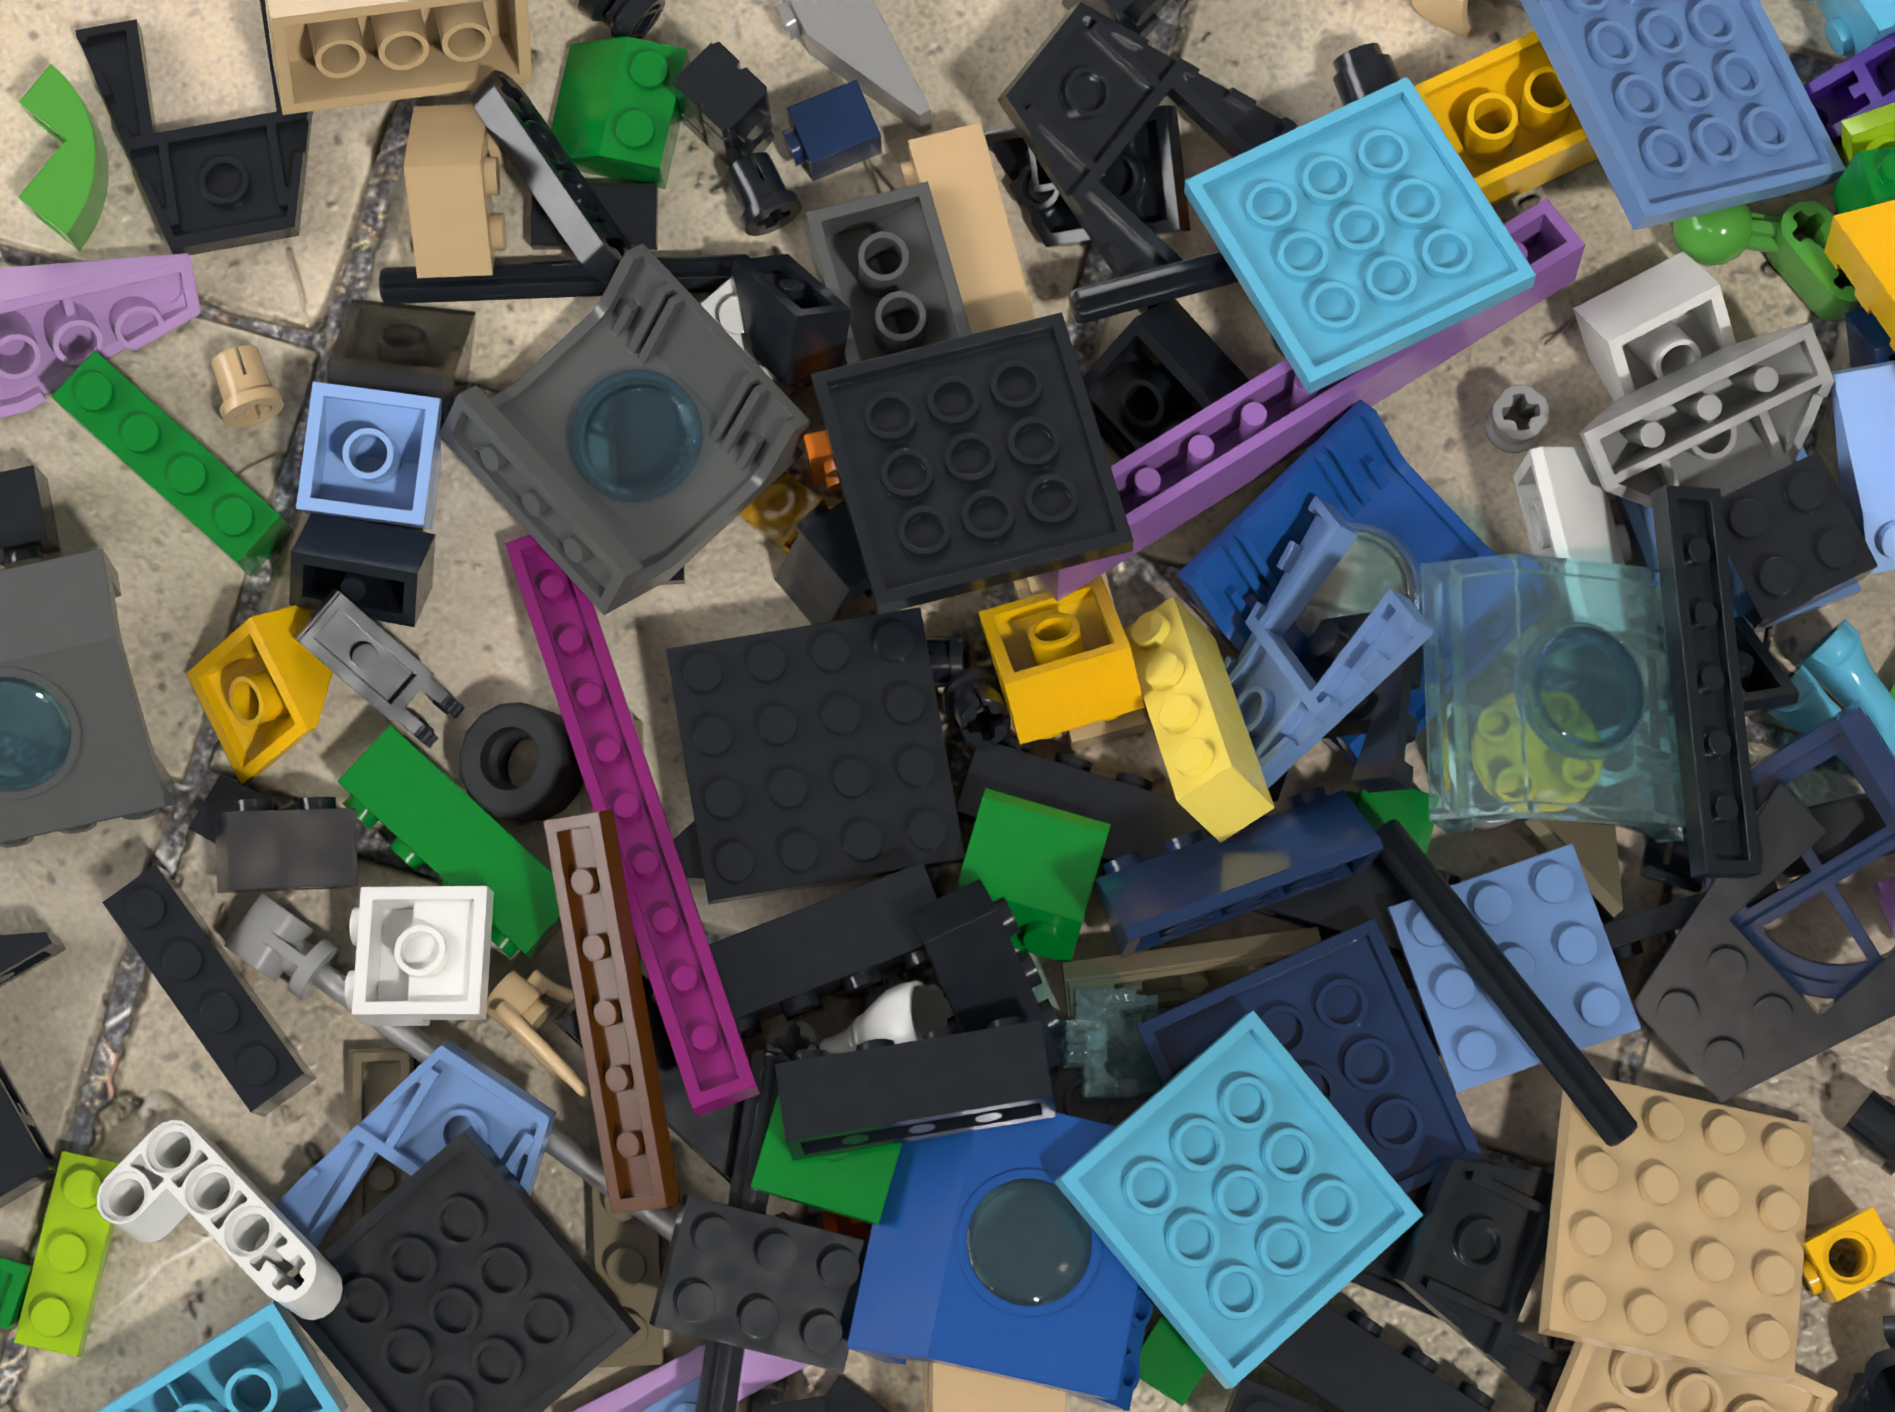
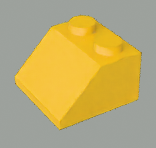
(1062, 661)

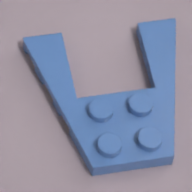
(1273, 689)
(414, 1125)

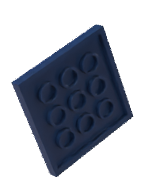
(1353, 1034)

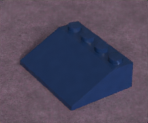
(1215, 881)

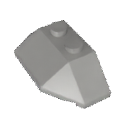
(1713, 419)

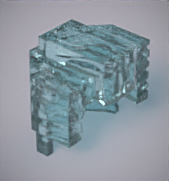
(1107, 1044)

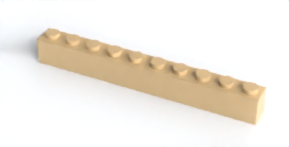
(991, 291)

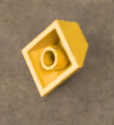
(261, 690)

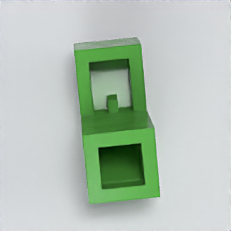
(74, 182)

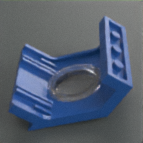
(1384, 502)

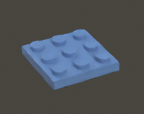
(1553, 938)

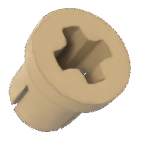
(245, 388)

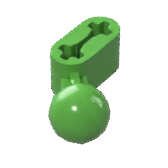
(1727, 233)

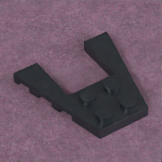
(1088, 99)
(207, 181)
(1725, 999)
(1478, 1259)

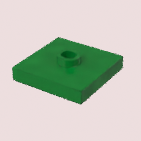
(840, 1183)

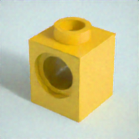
(1873, 1250)

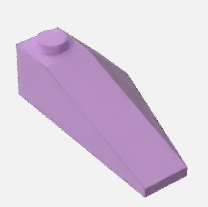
(67, 310)

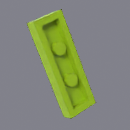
(68, 1260)

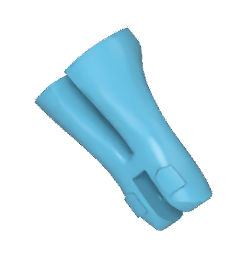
(1844, 671)

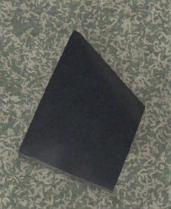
(1143, 177)

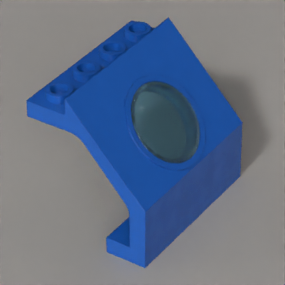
(998, 1268)

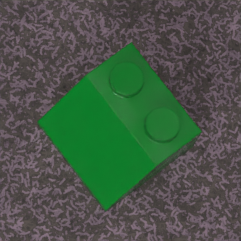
(621, 108)
(1040, 864)

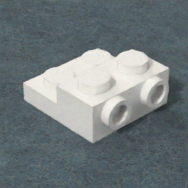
(420, 954)

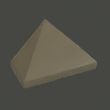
(1596, 852)

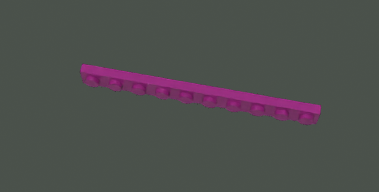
(620, 779)

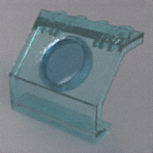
(1549, 694)

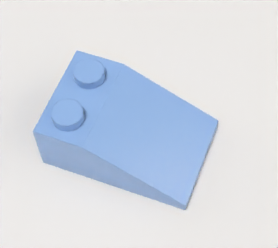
(1866, 453)

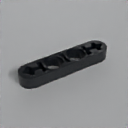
(550, 174)

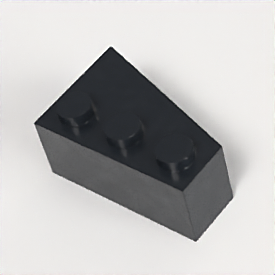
(824, 565)

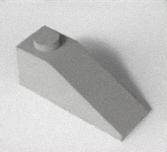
(858, 45)

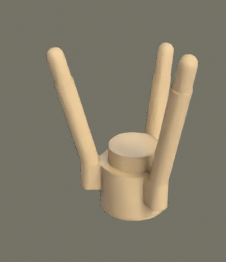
(521, 1010)

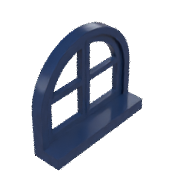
(1874, 767)

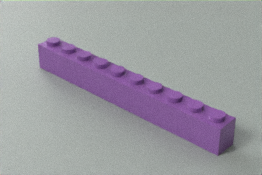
(1277, 418)

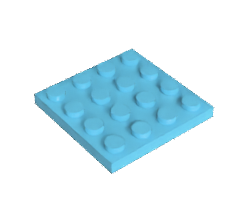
(1358, 234)
(1238, 1199)

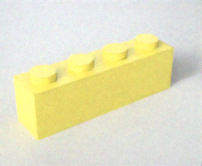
(1197, 720)

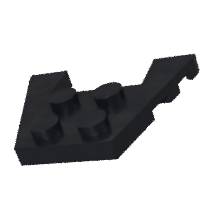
(1380, 715)

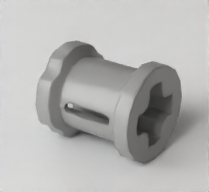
(1529, 404)

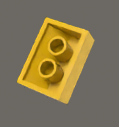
(1508, 119)

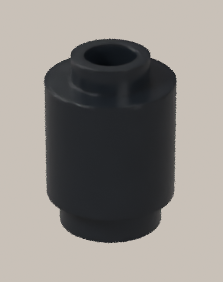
(1363, 72)

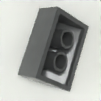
(891, 269)

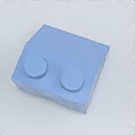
(371, 456)

